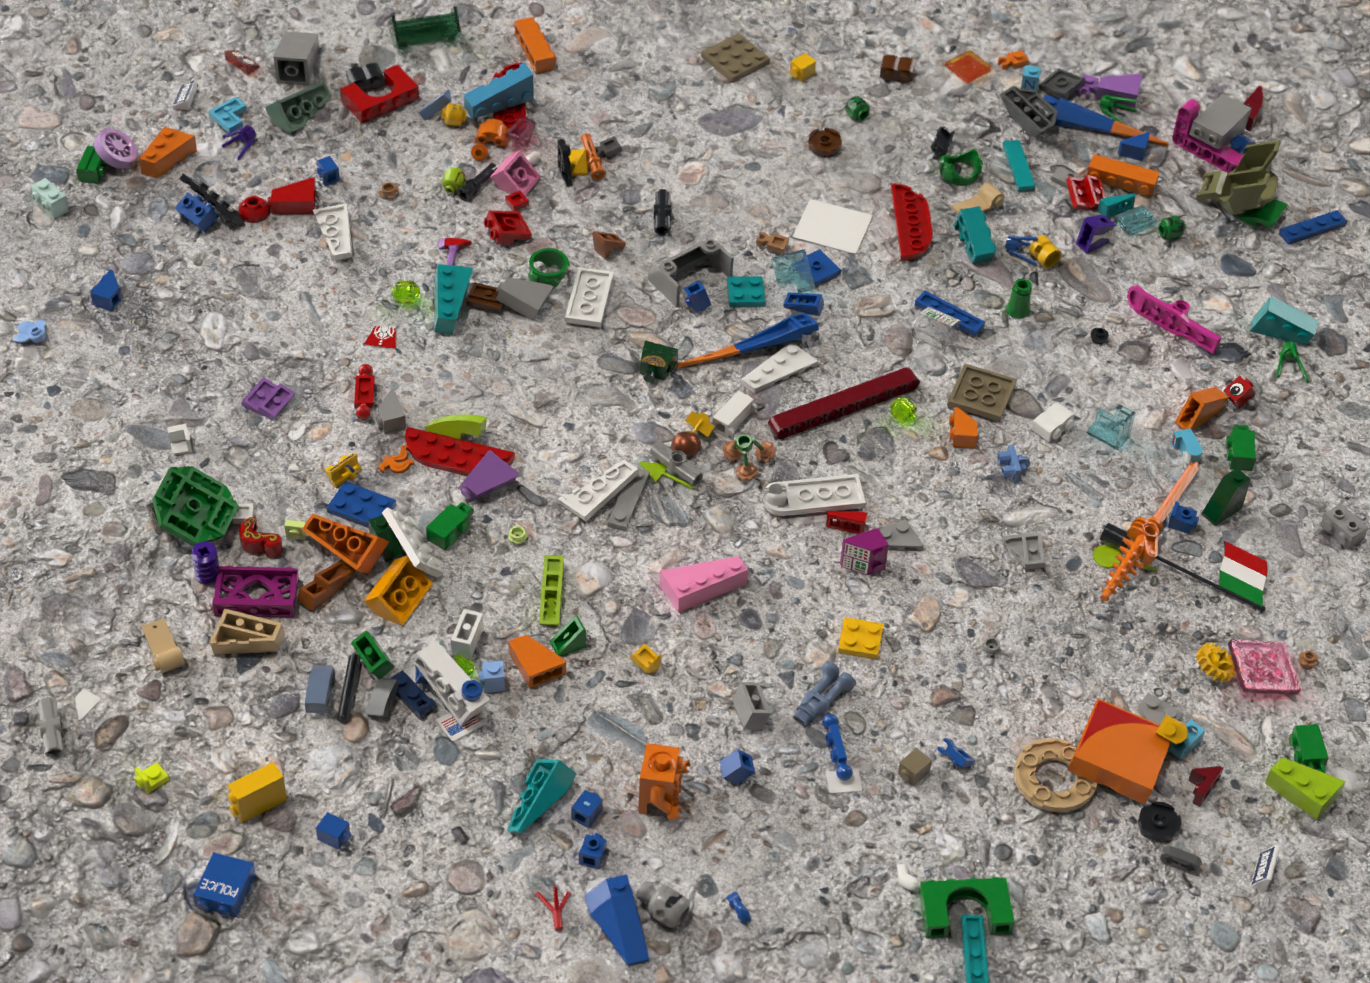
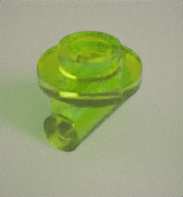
(465, 664)

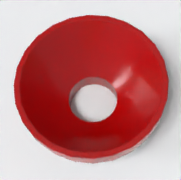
(254, 213)

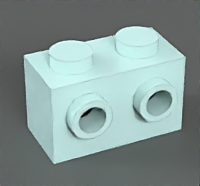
(49, 198)

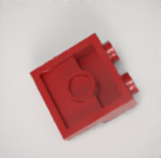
(506, 227)

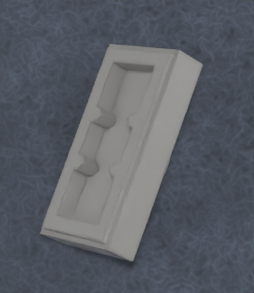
(1061, 175)

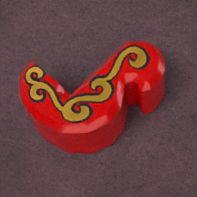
(258, 542)

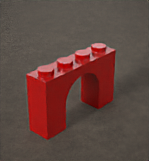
(369, 107)

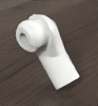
(534, 157)
(906, 880)

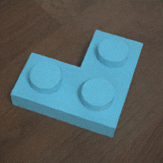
(227, 114)

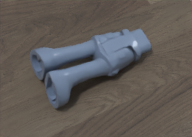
(814, 703)

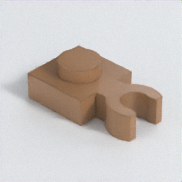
(774, 243)

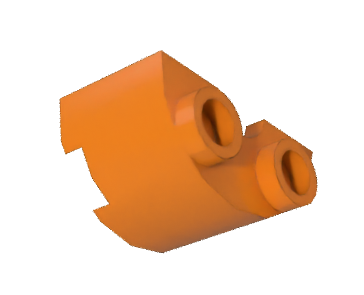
(493, 131)

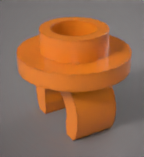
(479, 152)

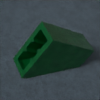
(1227, 497)

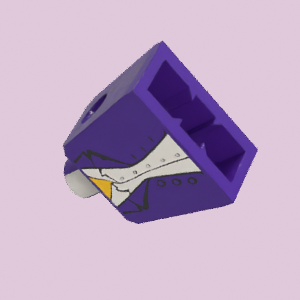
(1095, 232)

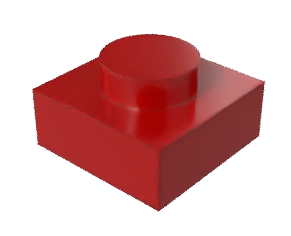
(517, 201)

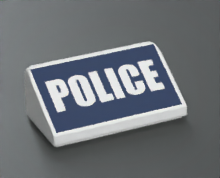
(185, 95)
(1265, 868)

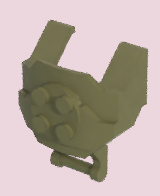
(1248, 185)

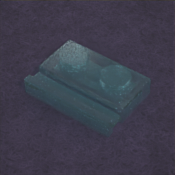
(1135, 220)

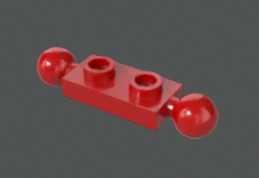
(364, 392)

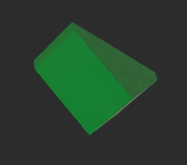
(570, 637)

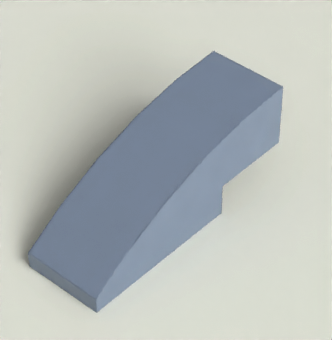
(319, 689)

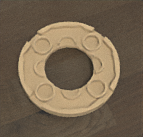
(1041, 796)

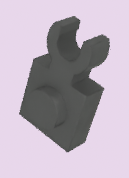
(608, 147)

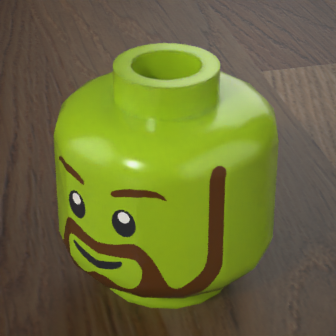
(453, 179)

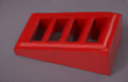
(847, 521)

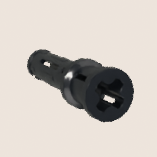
(473, 185)

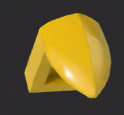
(646, 659)
(1172, 729)

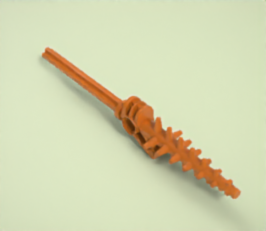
(1145, 536)

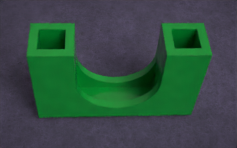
(989, 892)

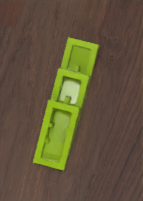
(551, 590)

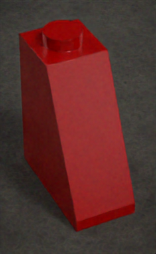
(294, 198)

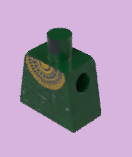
(657, 361)

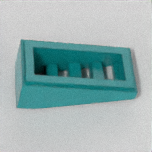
(1115, 205)

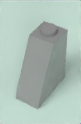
(523, 296)

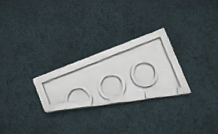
(593, 496)

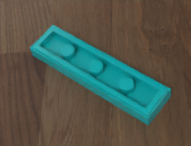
(1018, 165)
(974, 949)

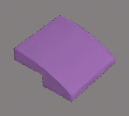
(267, 398)

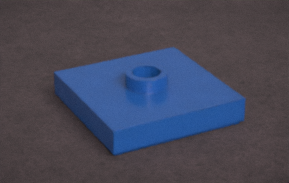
(822, 267)

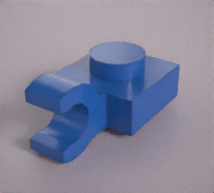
(958, 755)

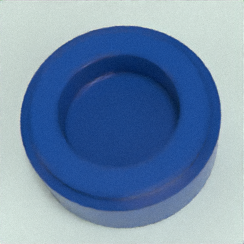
(471, 690)

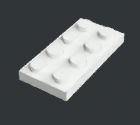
(589, 297)
(413, 542)

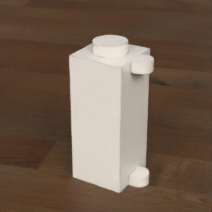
(733, 414)

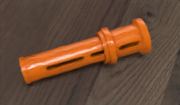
(594, 163)

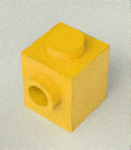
(803, 67)

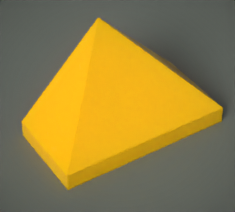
(578, 162)

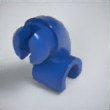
(741, 911)

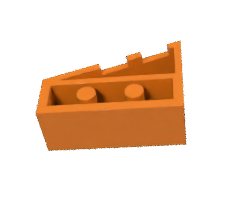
(165, 151)

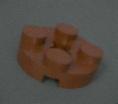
(818, 145)

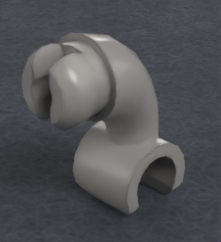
(1255, 401)

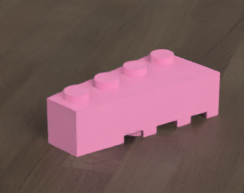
(702, 581)

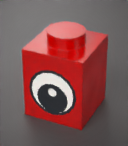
(1239, 391)

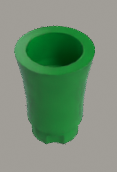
(1019, 301)

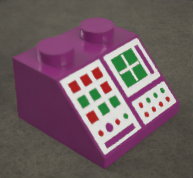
(865, 552)

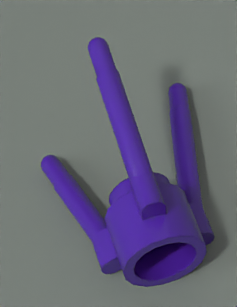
(245, 134)

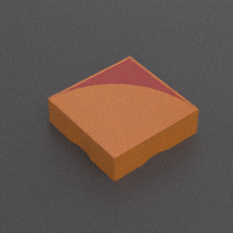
(1120, 751)

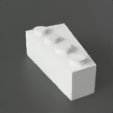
(447, 681)

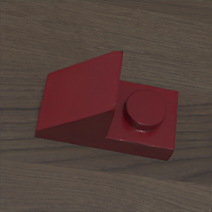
(1205, 781)

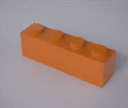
(534, 45)
(1123, 175)

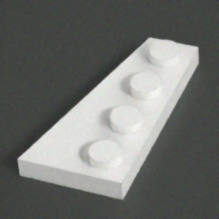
(336, 229)
(779, 367)

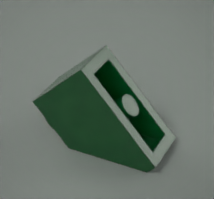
(380, 528)

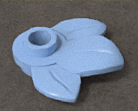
(31, 331)

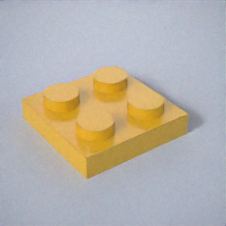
(860, 638)

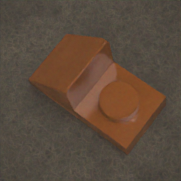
(605, 242)

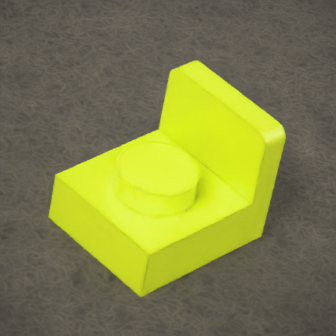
(151, 777)

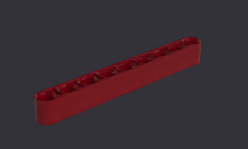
(843, 403)

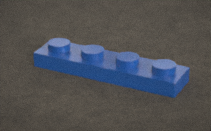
(1312, 227)
(968, 324)

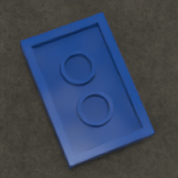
(358, 504)

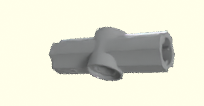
(676, 463)
(50, 727)

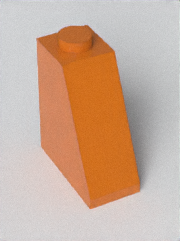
(1201, 407)
(535, 661)

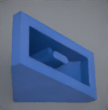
(1134, 147)

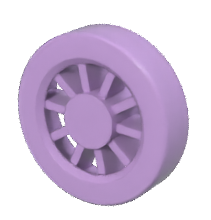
(115, 148)

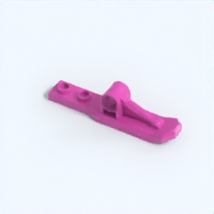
(1172, 318)

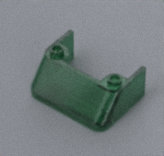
(425, 29)

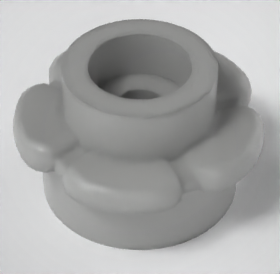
(991, 646)

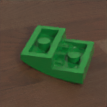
(1267, 215)

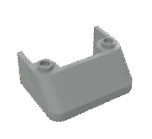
(662, 273)

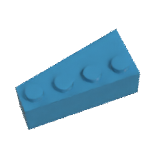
(501, 93)

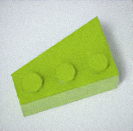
(1304, 786)

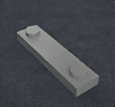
(628, 501)

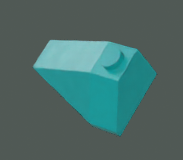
(546, 784)

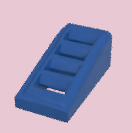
(810, 304)

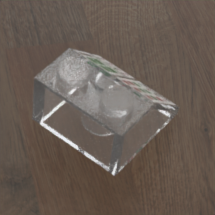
(934, 328)

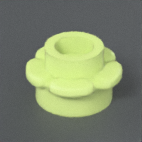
(517, 535)

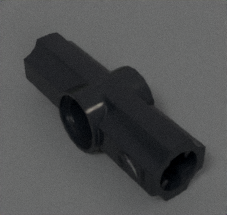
(662, 212)

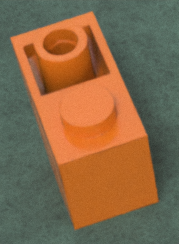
(963, 429)

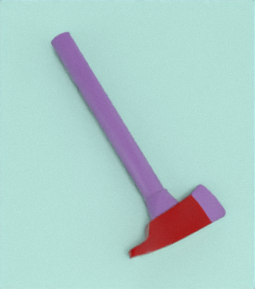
(453, 245)

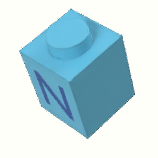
(1030, 78)

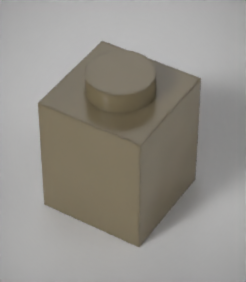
(914, 767)

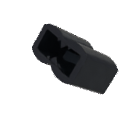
(366, 77)

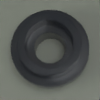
(1099, 335)

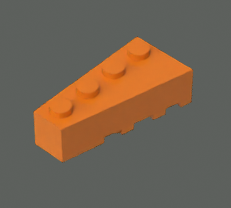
(351, 545)

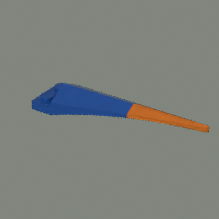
(1080, 117)
(785, 331)

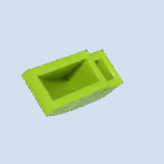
(458, 425)

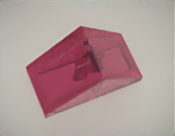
(521, 132)

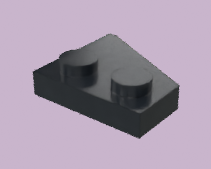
(563, 162)

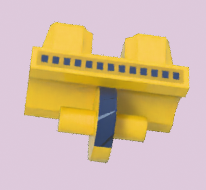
(344, 470)

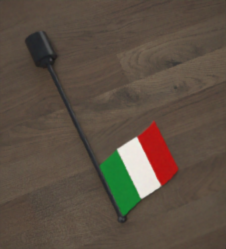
(1239, 575)

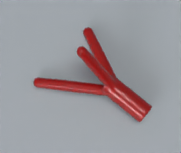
(556, 910)

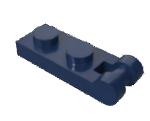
(413, 696)

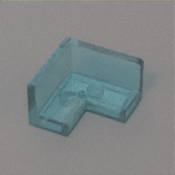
(794, 267)
(1111, 428)

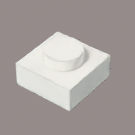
(243, 512)

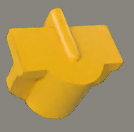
(700, 422)

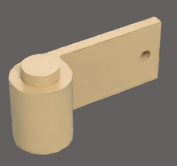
(987, 198)
(162, 645)

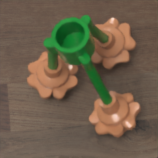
(740, 447)

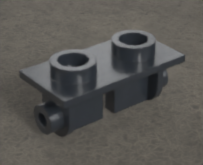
(941, 142)

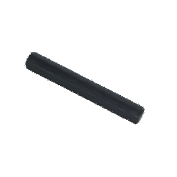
(349, 688)

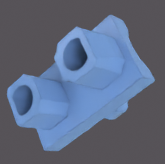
(1015, 463)

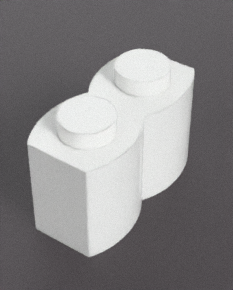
(1053, 422)

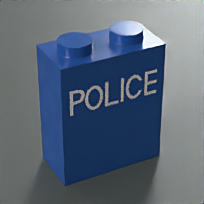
(224, 885)

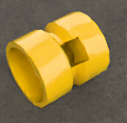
(1045, 251)

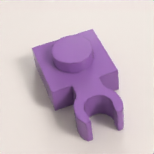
(1089, 86)

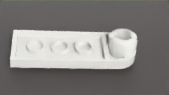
(814, 495)

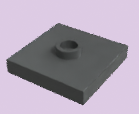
(1062, 83)

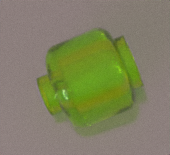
(406, 291)
(903, 410)

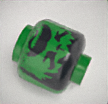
(857, 108)
(1171, 227)

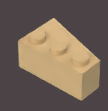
(246, 634)

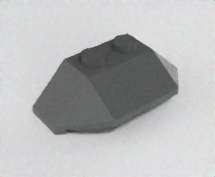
(1029, 110)

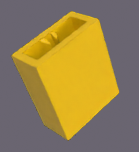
(256, 792)

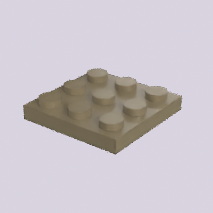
(735, 57)
(982, 392)

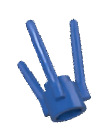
(1015, 243)

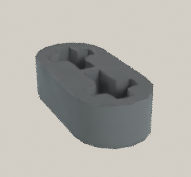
(1181, 860)

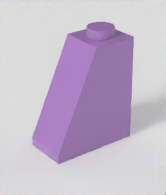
(1119, 86)
(487, 477)

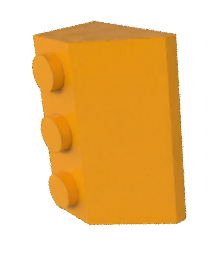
(398, 591)

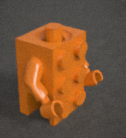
(661, 779)

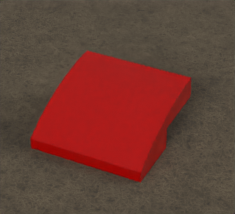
(1085, 192)

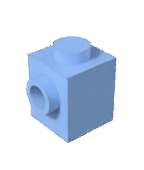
(492, 676)

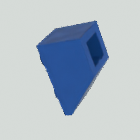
(106, 292)

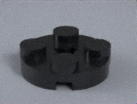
(1156, 831)

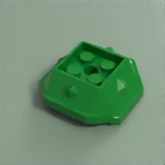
(210, 502)

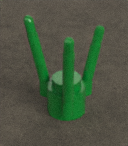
(1107, 103)
(1290, 352)

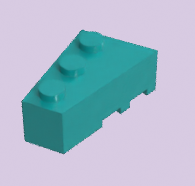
(975, 234)

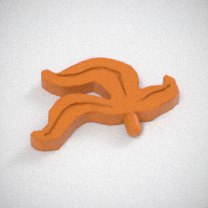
(392, 462)

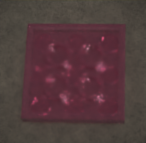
(1264, 666)

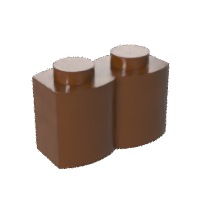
(897, 68)

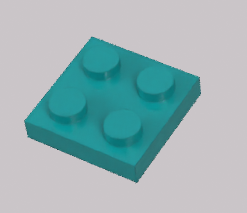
(746, 291)

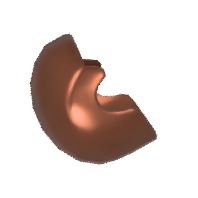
(687, 443)

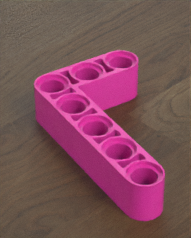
(1222, 158)

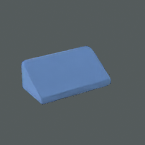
(436, 105)

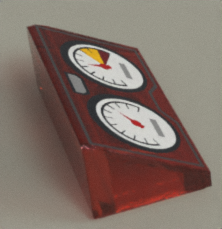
(241, 61)

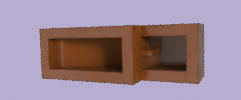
(325, 584)

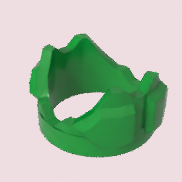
(970, 158)
(549, 257)

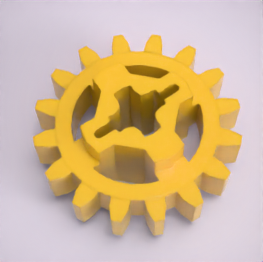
(1216, 662)

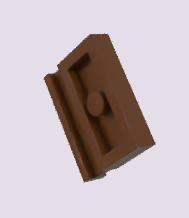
(484, 297)

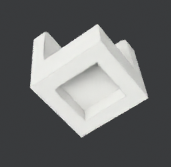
(179, 439)

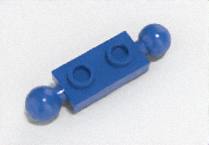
(837, 753)

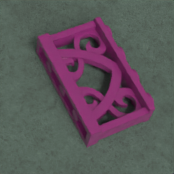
(242, 577)

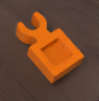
(1014, 59)

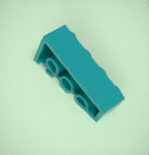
(449, 292)

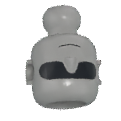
(664, 904)

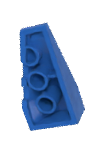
(616, 913)

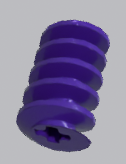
(205, 562)

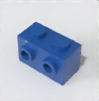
(196, 212)

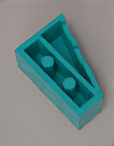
(1284, 322)

